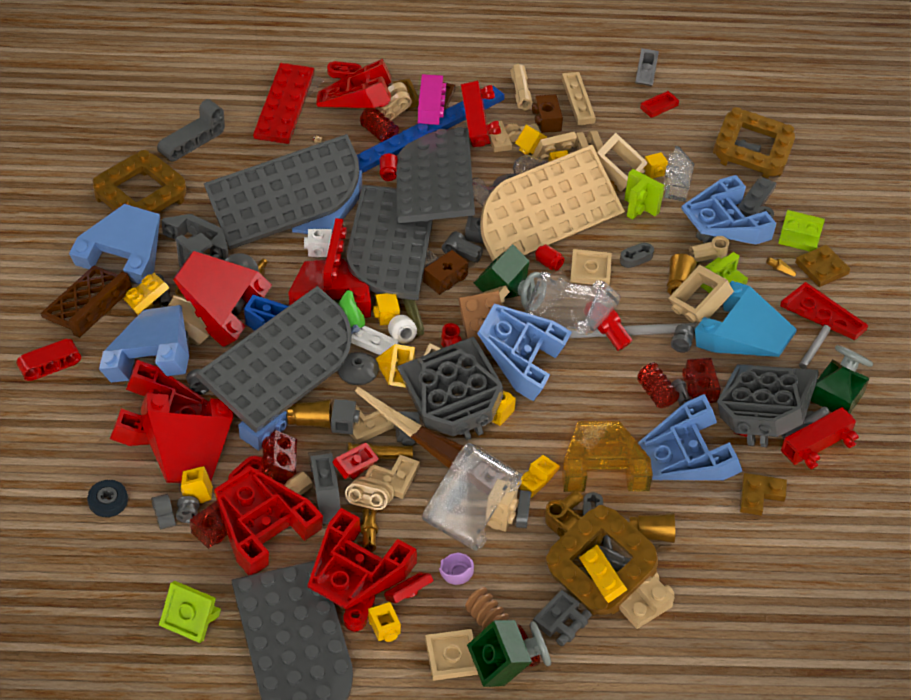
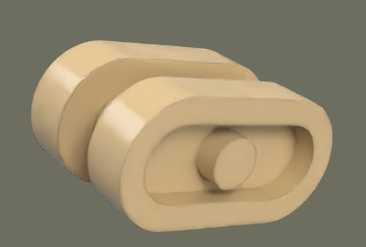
(399, 101)
(592, 139)
(369, 493)

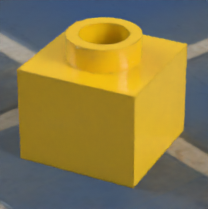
(656, 165)

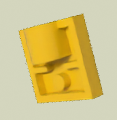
(144, 294)

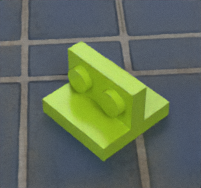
(643, 194)
(801, 231)
(726, 268)
(188, 611)

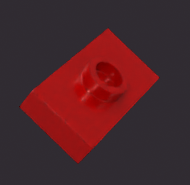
(408, 588)

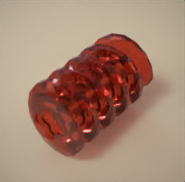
(378, 124)
(657, 385)

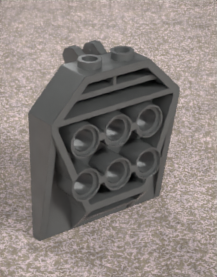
(766, 400)
(456, 413)

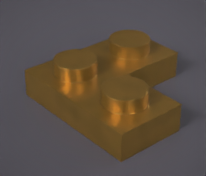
(757, 488)

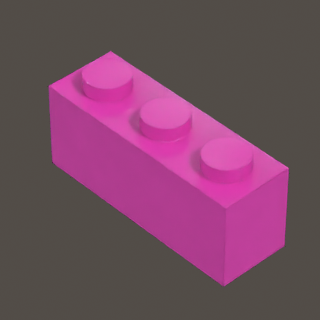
(431, 99)

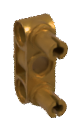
(566, 517)

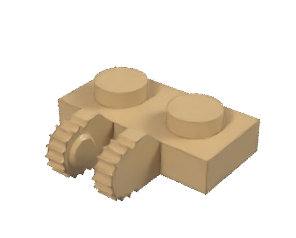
(503, 141)

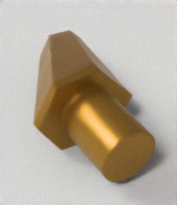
(780, 266)

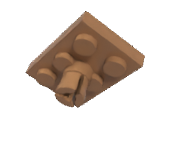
(474, 312)

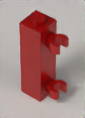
(475, 113)
(819, 435)

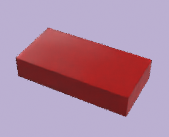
(659, 104)

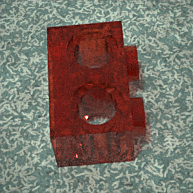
(702, 379)
(279, 456)
(210, 519)

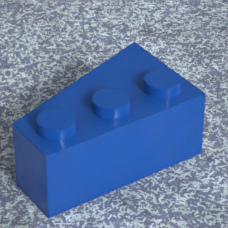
(260, 311)

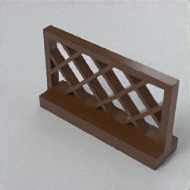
(95, 306)

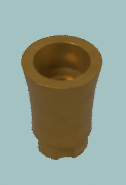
(680, 269)
(311, 414)
(656, 527)

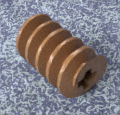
(484, 609)

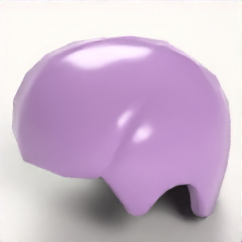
(457, 568)

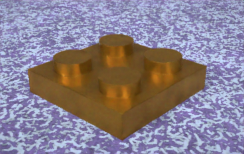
(822, 265)

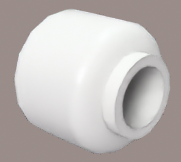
(402, 329)

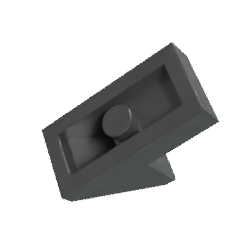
(646, 67)

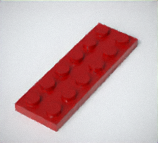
(284, 103)

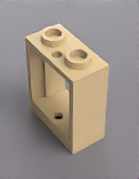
(627, 153)
(710, 304)

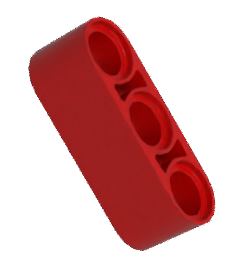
(48, 359)

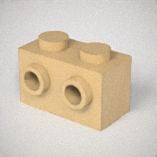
(505, 512)

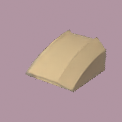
(193, 324)

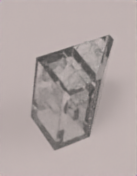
(678, 175)

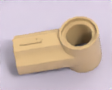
(710, 250)

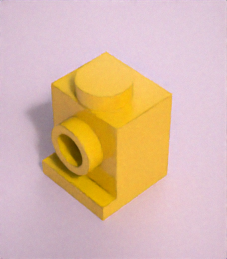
(384, 622)

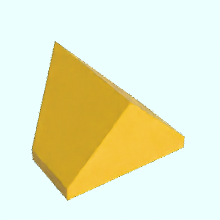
(392, 358)

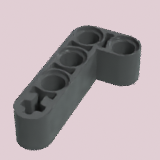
(194, 134)

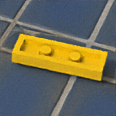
(603, 573)

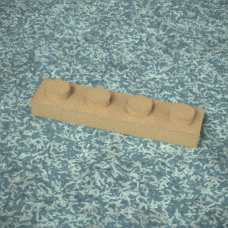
(578, 98)

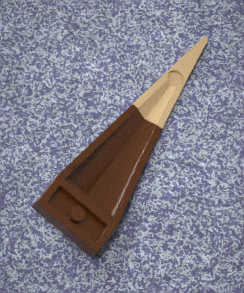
(437, 445)

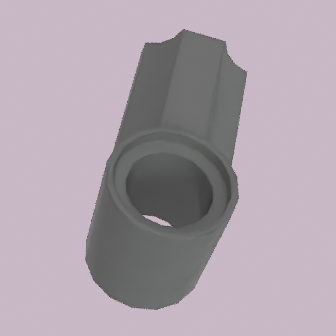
(461, 246)

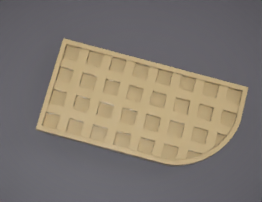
(548, 204)

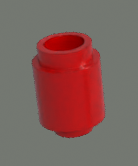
(388, 166)
(549, 257)

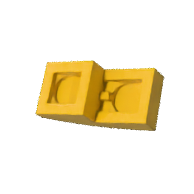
(538, 475)

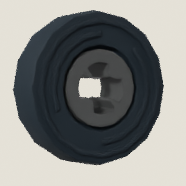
(107, 508)

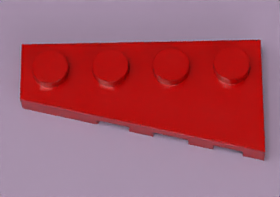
(334, 253)
(822, 310)

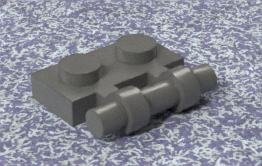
(555, 614)

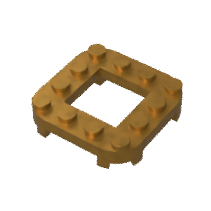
(144, 163)
(768, 165)
(579, 536)

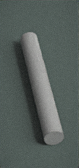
(814, 347)

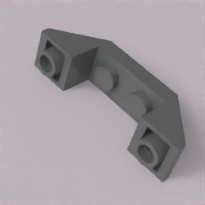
(180, 225)
(325, 483)

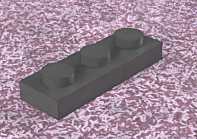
(757, 196)

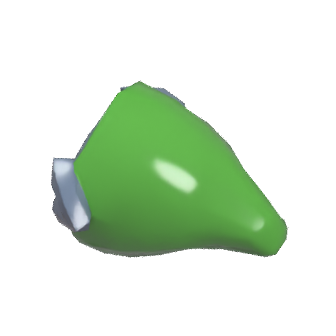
(352, 312)

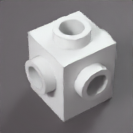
(318, 242)

